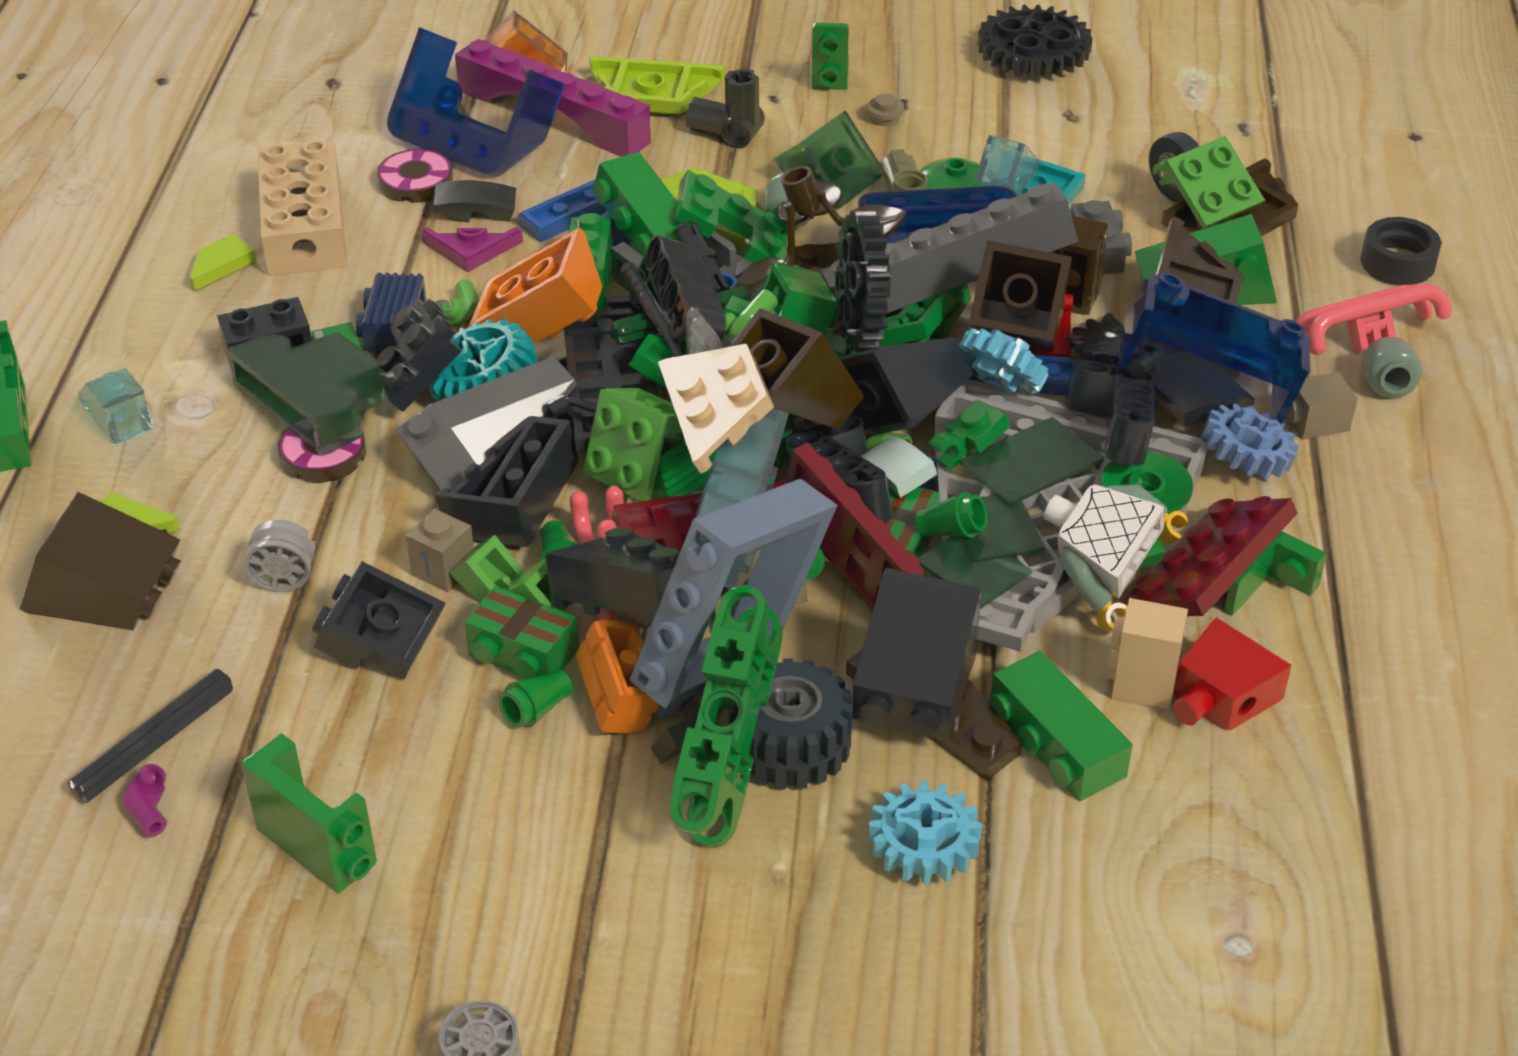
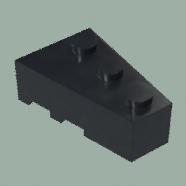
(516, 484)
(613, 574)

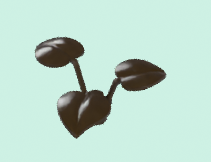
(805, 201)

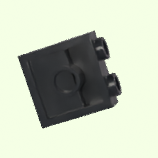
(421, 352)
(377, 621)

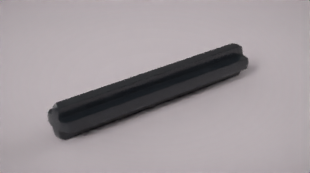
(150, 736)

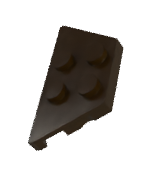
(1272, 213)
(1197, 266)

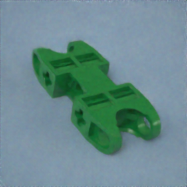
(722, 752)

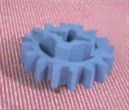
(1250, 441)

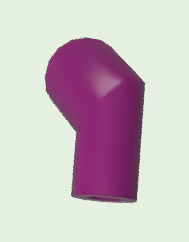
(143, 797)

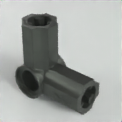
(735, 119)

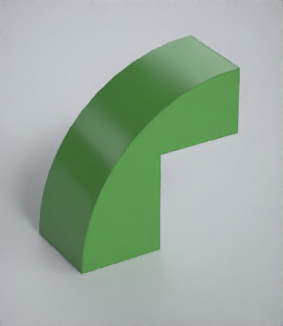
(493, 565)

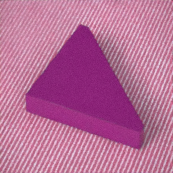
(471, 246)

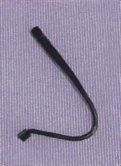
(651, 307)

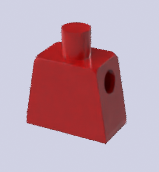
(1227, 678)

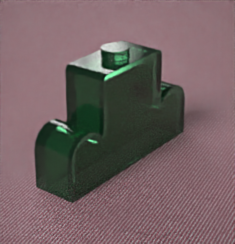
(311, 387)

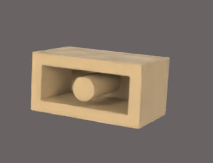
(1147, 654)

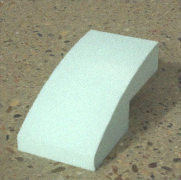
(903, 464)

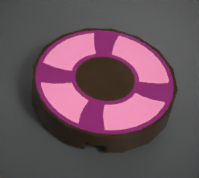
(413, 174)
(301, 459)

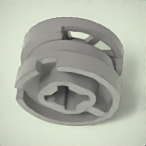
(281, 552)
(480, 1035)

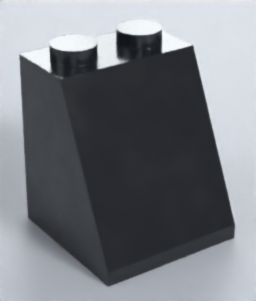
(905, 382)
(917, 654)

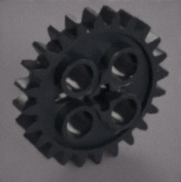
(1034, 41)
(863, 280)

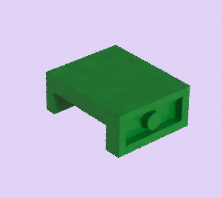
(325, 840)

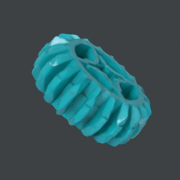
(485, 354)

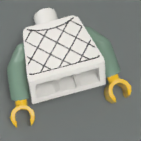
(1108, 540)

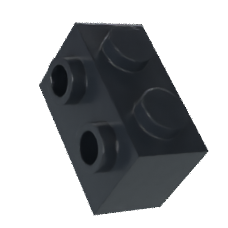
(279, 317)

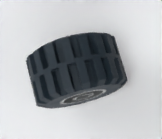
(802, 728)

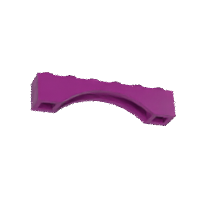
(609, 118)

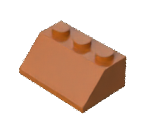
(544, 289)

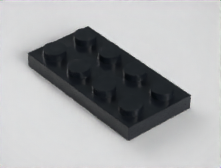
(599, 364)

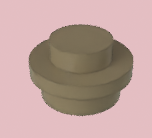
(885, 109)

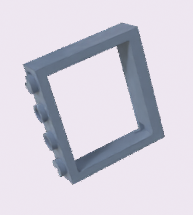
(789, 527)

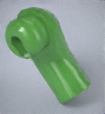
(764, 300)
(464, 305)

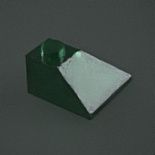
(836, 157)

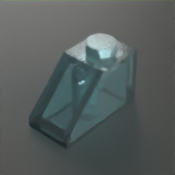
(1006, 164)
(117, 405)

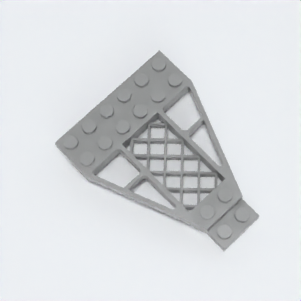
(1046, 590)

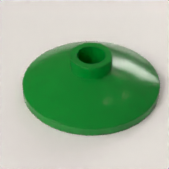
(951, 173)
(1158, 475)

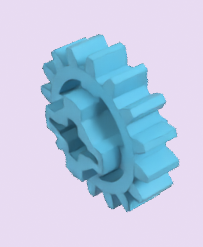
(1003, 361)
(925, 832)

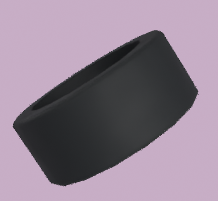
(1398, 267)

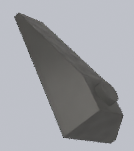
(467, 425)

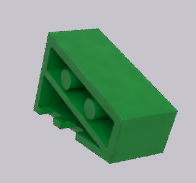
(1234, 242)
(13, 407)

